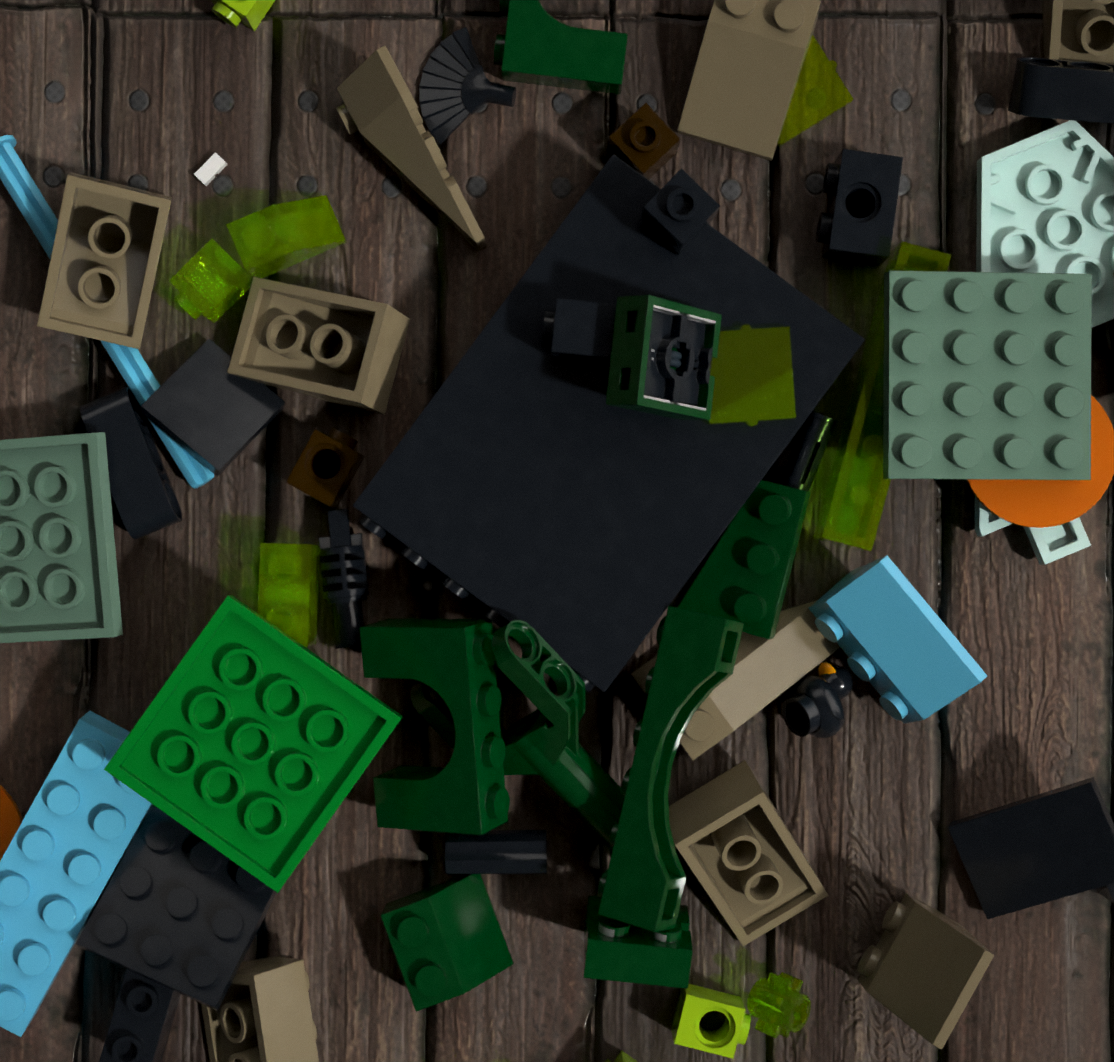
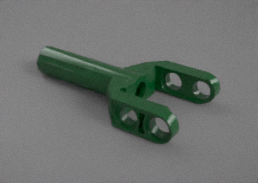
(549, 736)

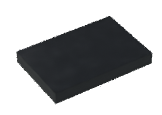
(1038, 848)

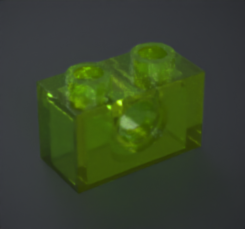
(290, 589)

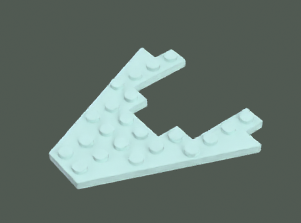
(1048, 211)

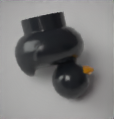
(816, 702)

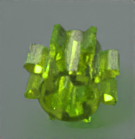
(779, 1005)

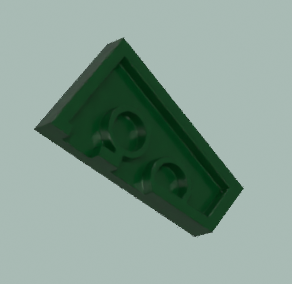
(752, 561)

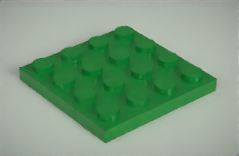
(253, 743)

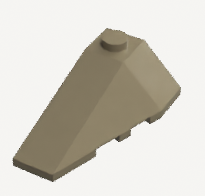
(392, 127)
(760, 675)

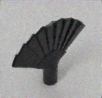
(456, 86)

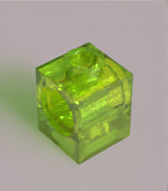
(210, 282)

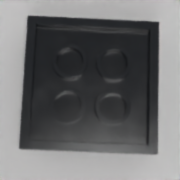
(177, 912)

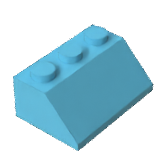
(896, 641)

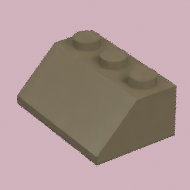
(264, 1015)

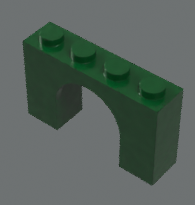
(555, 54)
(460, 666)

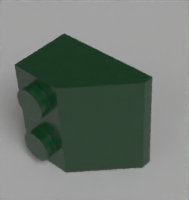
(446, 939)

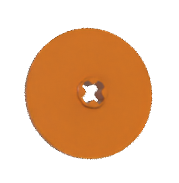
(1054, 501)

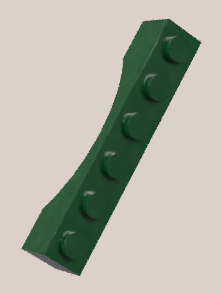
(644, 870)

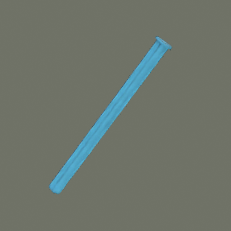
(126, 359)

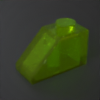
(285, 235)

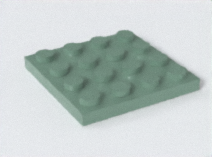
(987, 375)
(57, 540)

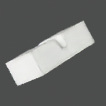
(210, 168)

